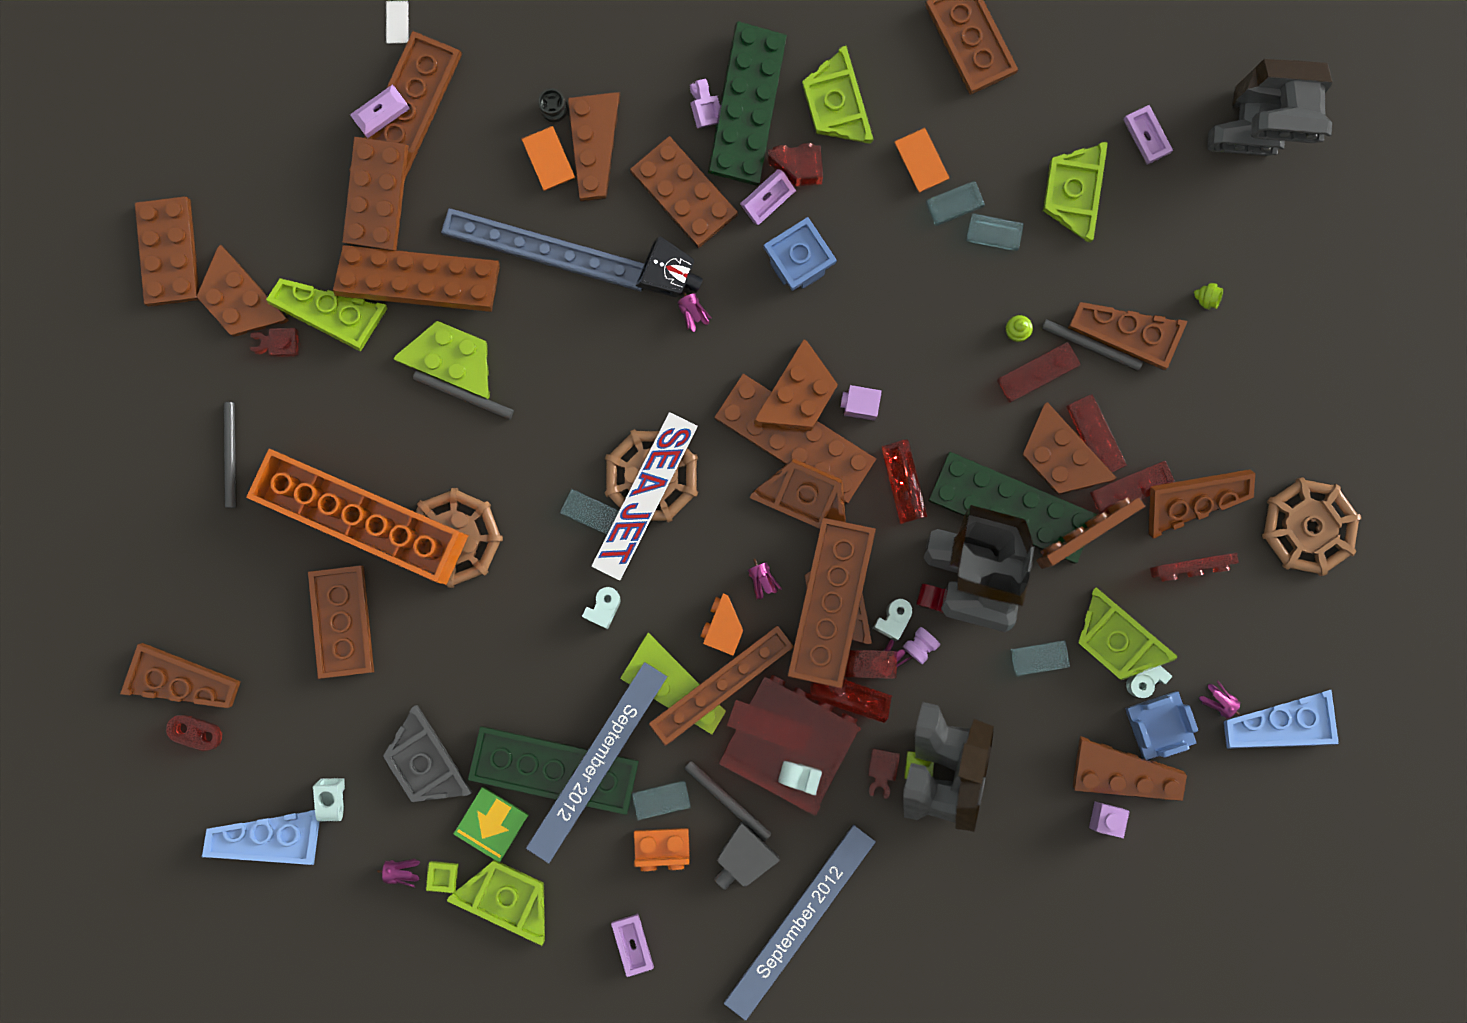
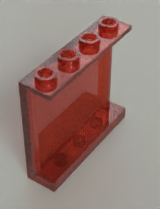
(762, 760)

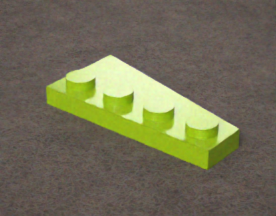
(339, 317)
(676, 685)

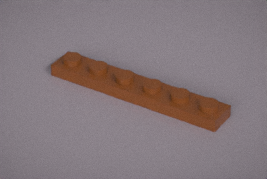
(721, 686)

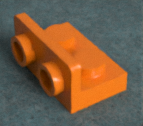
(661, 848)

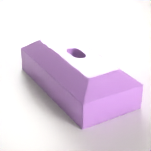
(392, 107)
(1144, 122)
(778, 190)
(637, 959)

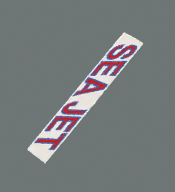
(644, 496)

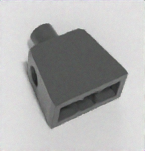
(744, 858)

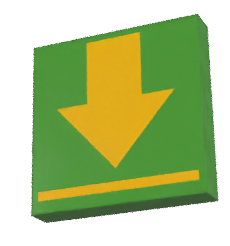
(491, 824)

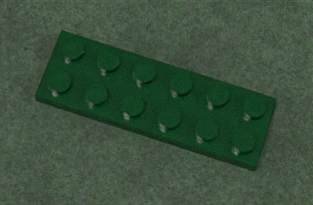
(747, 103)
(969, 483)
(546, 768)

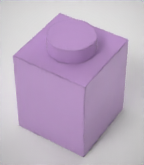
(861, 402)
(1109, 819)

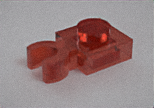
(279, 342)
(882, 767)

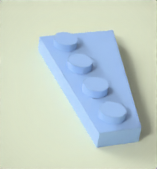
(1295, 723)
(276, 839)

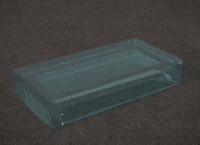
(955, 203)
(994, 232)
(589, 511)
(1040, 658)
(661, 800)

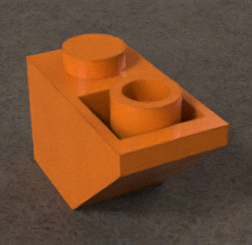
(725, 627)

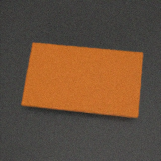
(548, 158)
(921, 160)

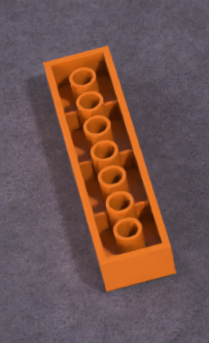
(357, 516)

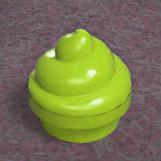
(1209, 296)
(1019, 328)

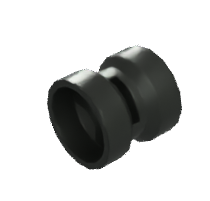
(549, 100)

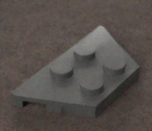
(423, 762)

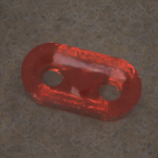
(195, 733)

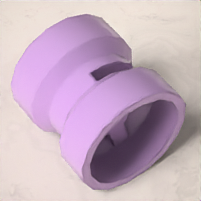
(922, 643)

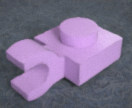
(704, 107)

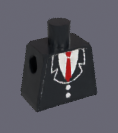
(668, 270)

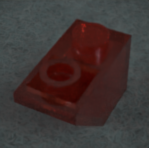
(800, 164)

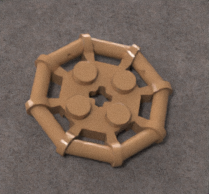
(633, 467)
(466, 525)
(1296, 526)

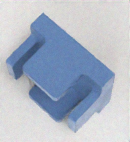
(799, 255)
(1162, 726)

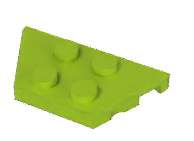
(836, 100)
(1075, 189)
(449, 357)
(1120, 640)
(505, 899)

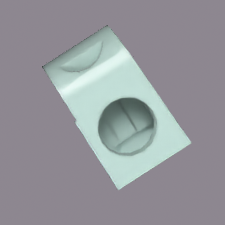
(606, 606)
(897, 617)
(1143, 684)
(800, 777)
(329, 799)

